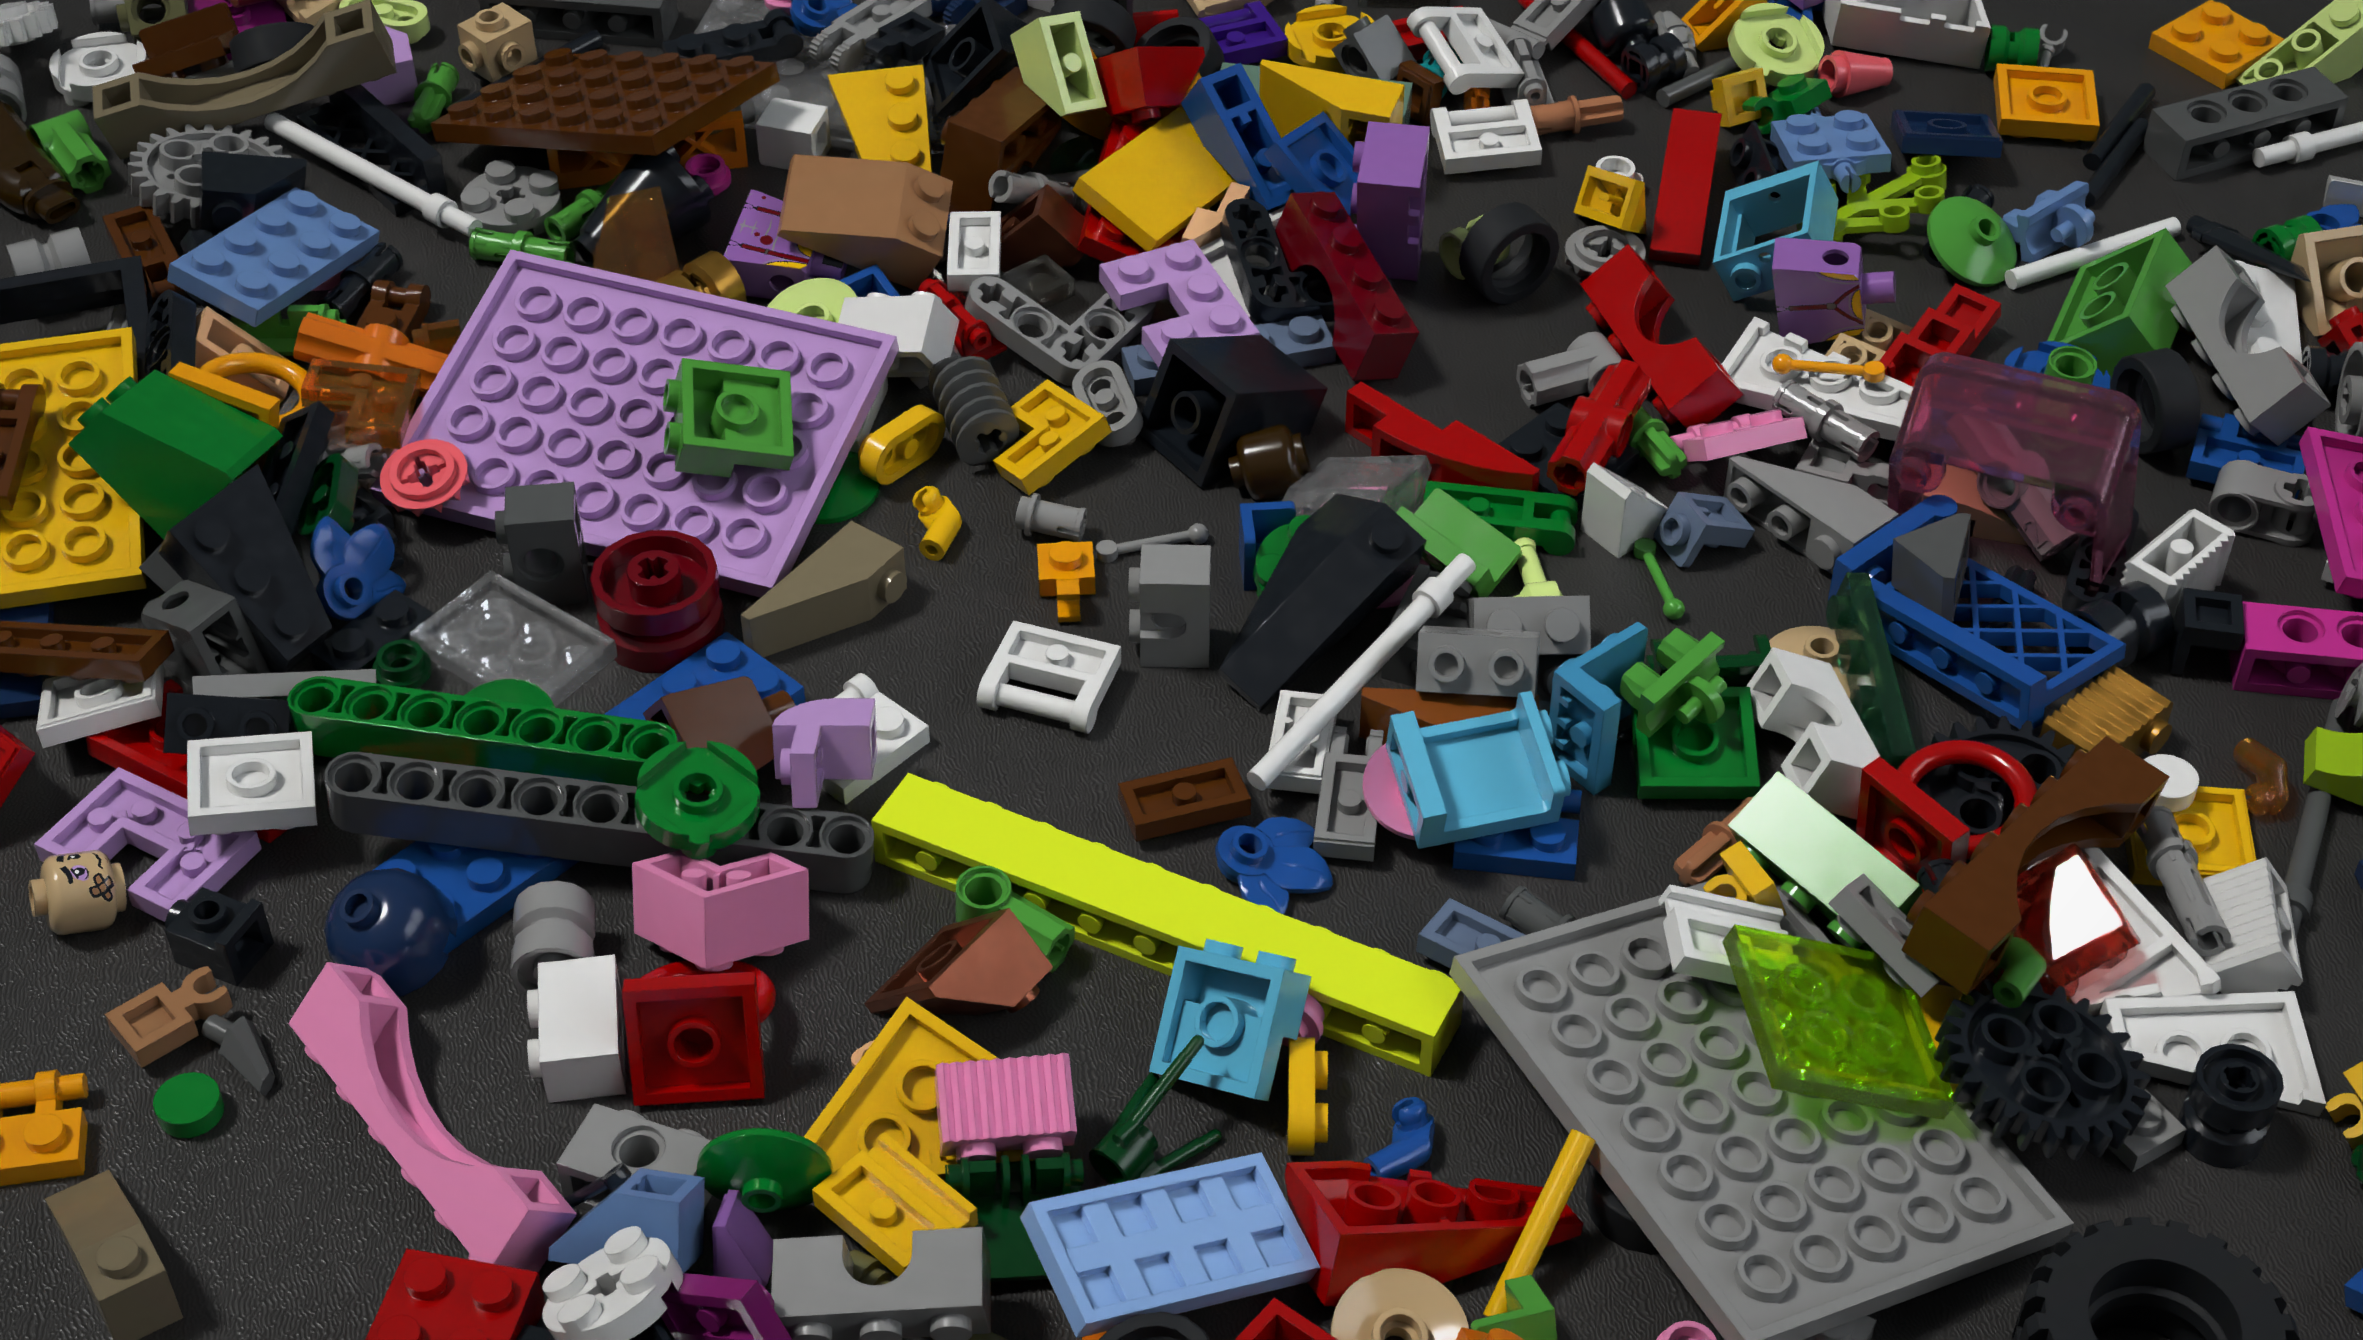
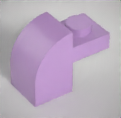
(824, 742)

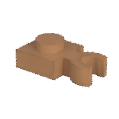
(165, 1019)

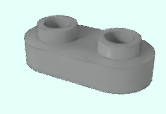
(1107, 391)

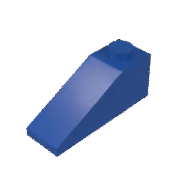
(1237, 132)

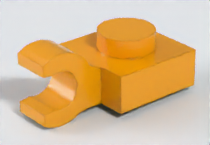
(1066, 572)

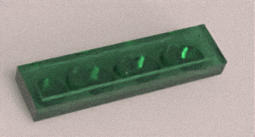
(1869, 667)

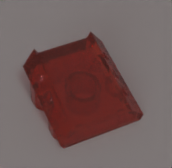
(2071, 920)

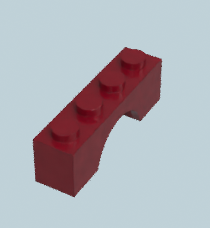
(1370, 321)

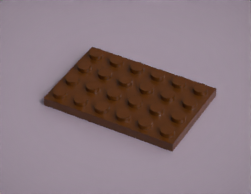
(606, 101)

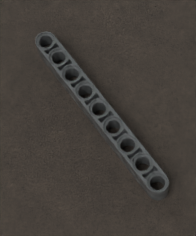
(569, 818)

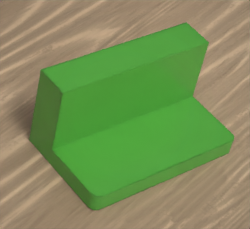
(1456, 530)

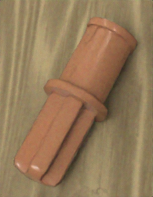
(1576, 114)
(1704, 858)

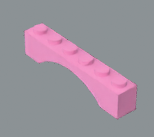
(363, 1043)

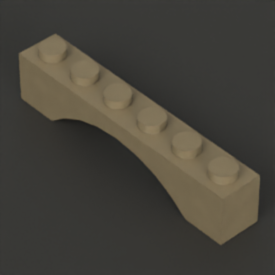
(338, 53)

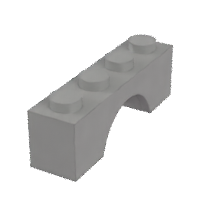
(2270, 387)

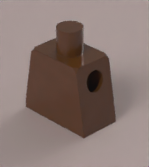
(725, 714)

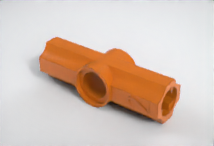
(375, 344)

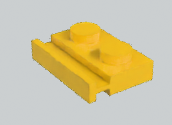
(886, 1197)

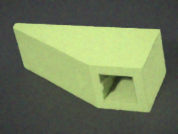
(2327, 41)

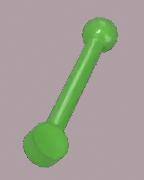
(1645, 550)

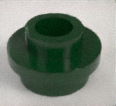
(402, 664)

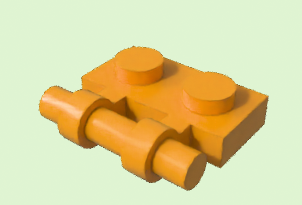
(51, 1139)

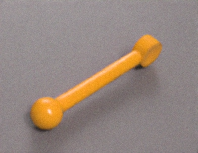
(1872, 371)

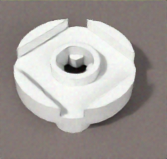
(91, 62)
(612, 1290)

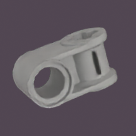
(2262, 501)

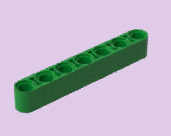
(473, 730)

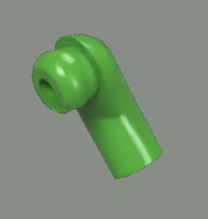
(2022, 971)

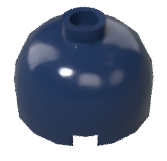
(392, 927)

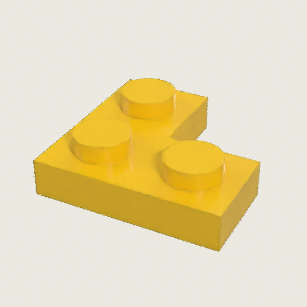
(1057, 434)

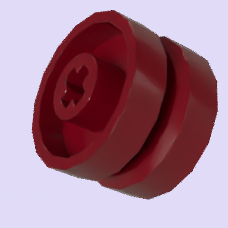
(657, 598)

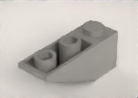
(1805, 510)

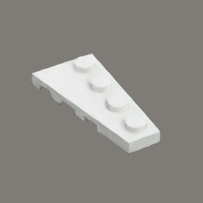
(1750, 366)

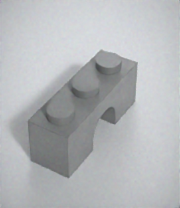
(937, 1296)

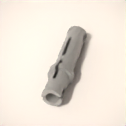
(2175, 865)

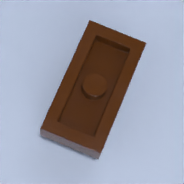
(1184, 799)

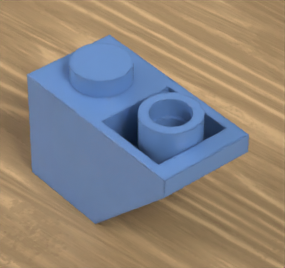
(657, 1202)

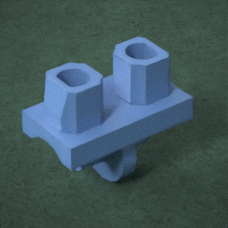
(2052, 222)

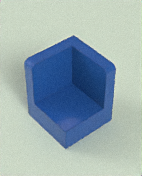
(1255, 524)

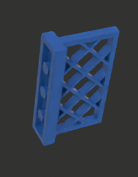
(1968, 656)

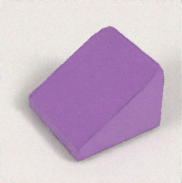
(740, 1242)

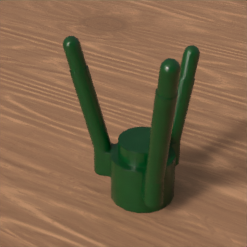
(1130, 1146)

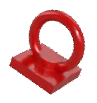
(1913, 826)
(697, 1033)

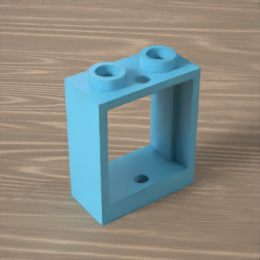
(1752, 212)

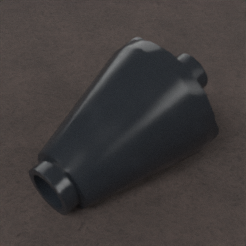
(683, 196)

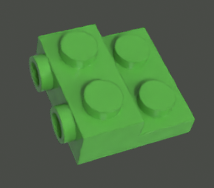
(728, 418)

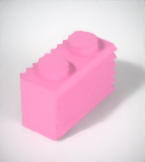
(1005, 1107)

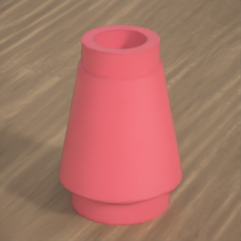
(1854, 72)

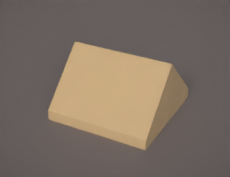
(2336, 275)

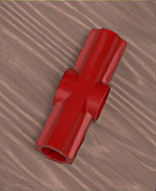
(1599, 425)

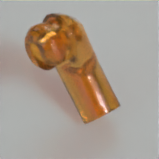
(2271, 773)

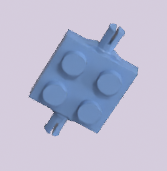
(1842, 143)

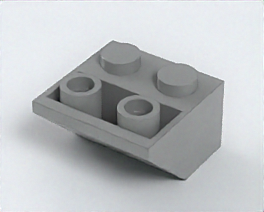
(1559, 619)

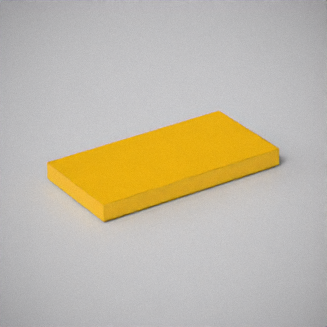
(1155, 182)

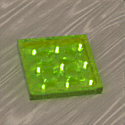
(1836, 1023)

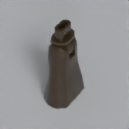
(28, 177)

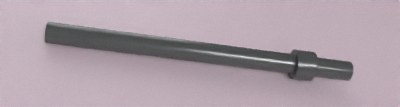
(2310, 835)

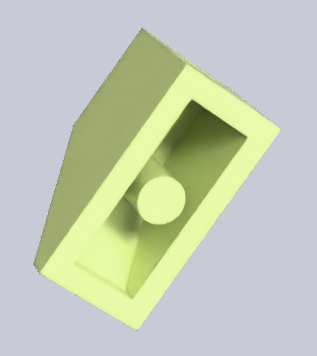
(1059, 63)

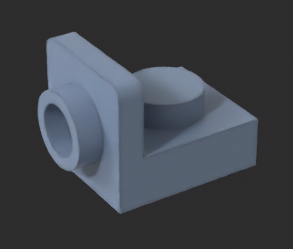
(1700, 521)

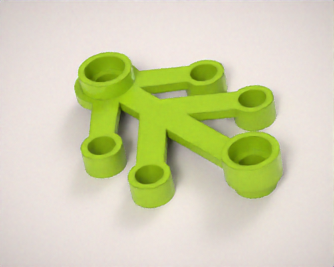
(1923, 178)

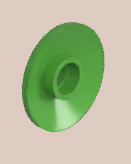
(1971, 241)

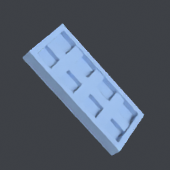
(1168, 1243)

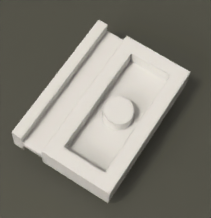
(1699, 924)

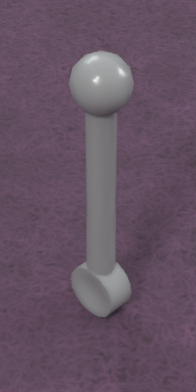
(1108, 550)

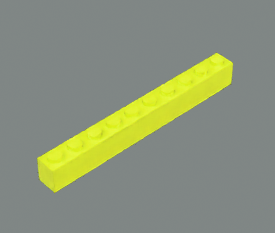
(1147, 912)

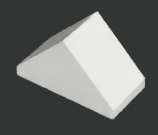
(1618, 511)

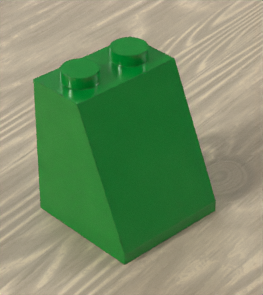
(168, 446)

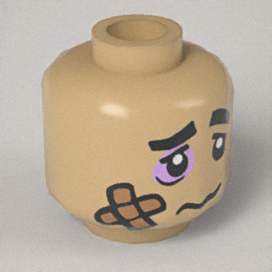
(78, 892)

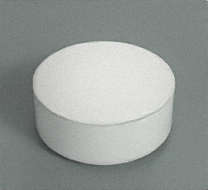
(2181, 785)

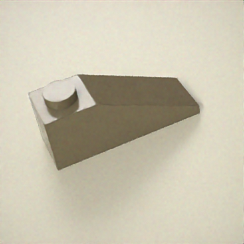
(829, 591)
(115, 1257)

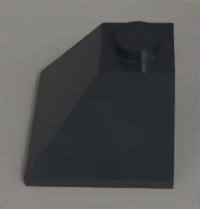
(972, 56)

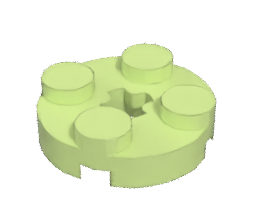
(1768, 21)

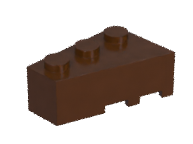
(994, 133)

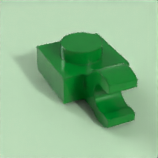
(1792, 97)

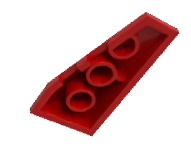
(1415, 1224)

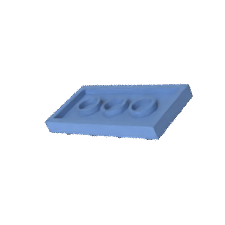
(273, 256)

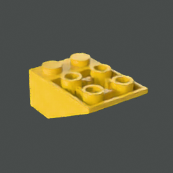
(1300, 93)

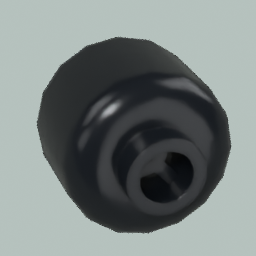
(1622, 24)

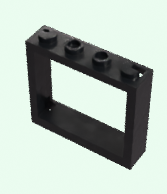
(80, 290)

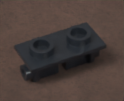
(1754, 158)
(221, 717)

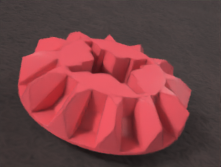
(437, 457)

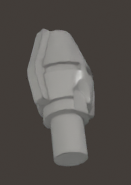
(1671, 23)

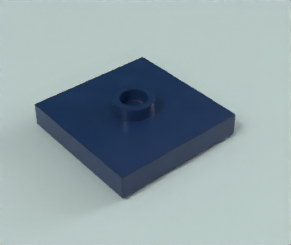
(1946, 133)

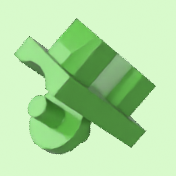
(1685, 690)

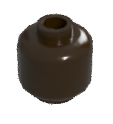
(1269, 462)

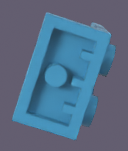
(1589, 706)

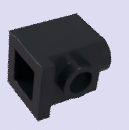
(209, 927)

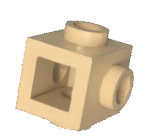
(496, 42)

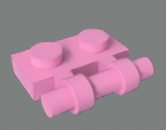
(1739, 435)

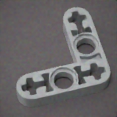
(1060, 341)

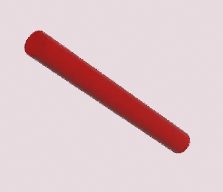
(1596, 61)

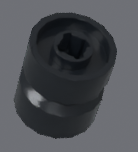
(2132, 615)
(2230, 1105)

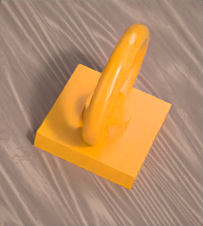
(262, 406)

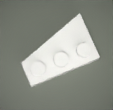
(2180, 1028)

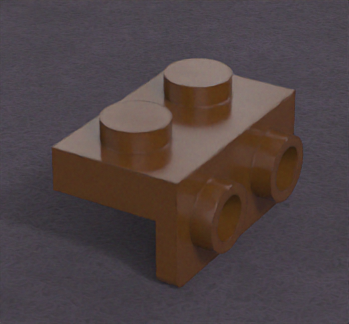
(187, 41)

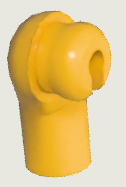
(939, 519)

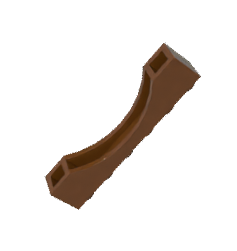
(1976, 908)

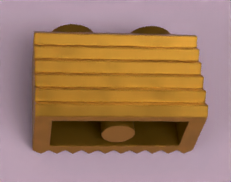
(2114, 708)

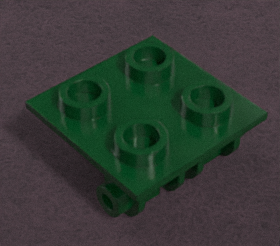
(1001, 1196)

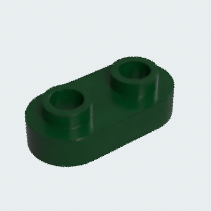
(331, 495)

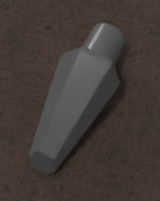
(242, 1048)

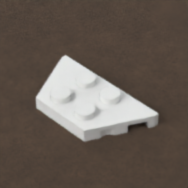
(2156, 966)

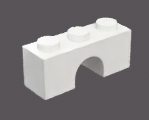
(1811, 707)

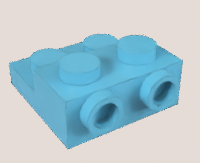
(1237, 1010)

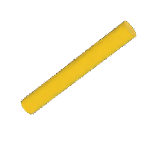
(1543, 1216)

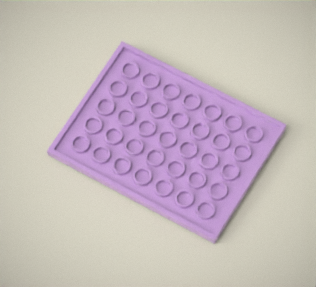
(569, 385)

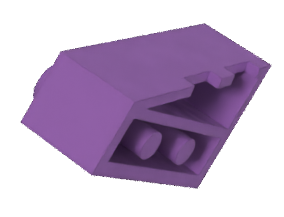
(1392, 195)

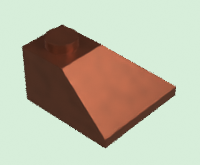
(969, 969)

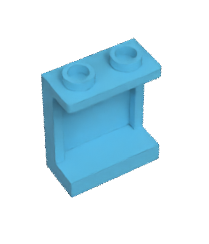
(1477, 773)

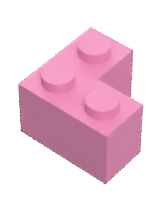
(720, 911)

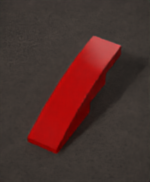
(1685, 187)
(1953, 327)

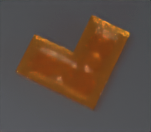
(376, 396)

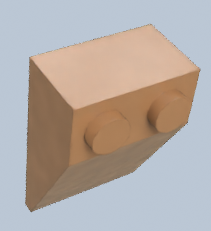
(868, 214)

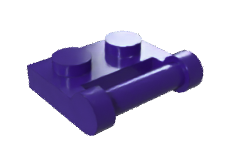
(1248, 34)

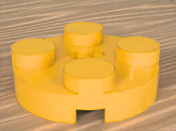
(1317, 33)

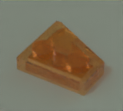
(636, 236)

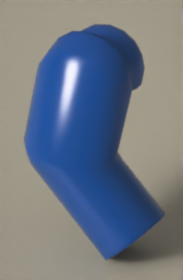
(1410, 1140)

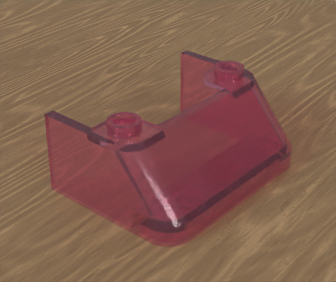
(2027, 431)

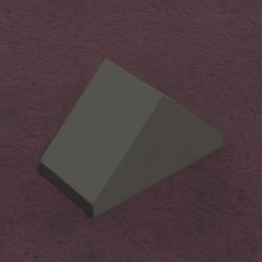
(1933, 563)

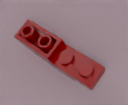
(1454, 453)

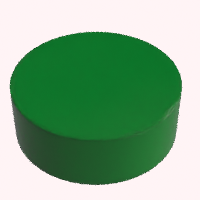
(188, 1105)

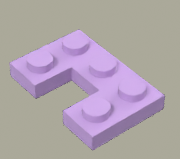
(1191, 286)
(154, 820)

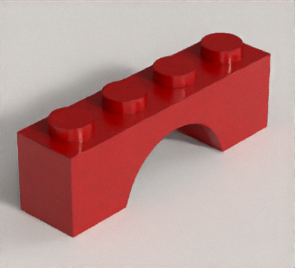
(1685, 374)

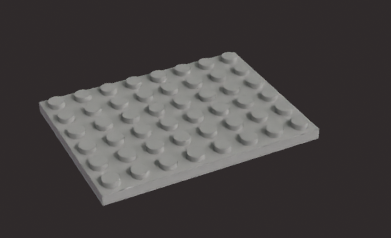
(1755, 1196)

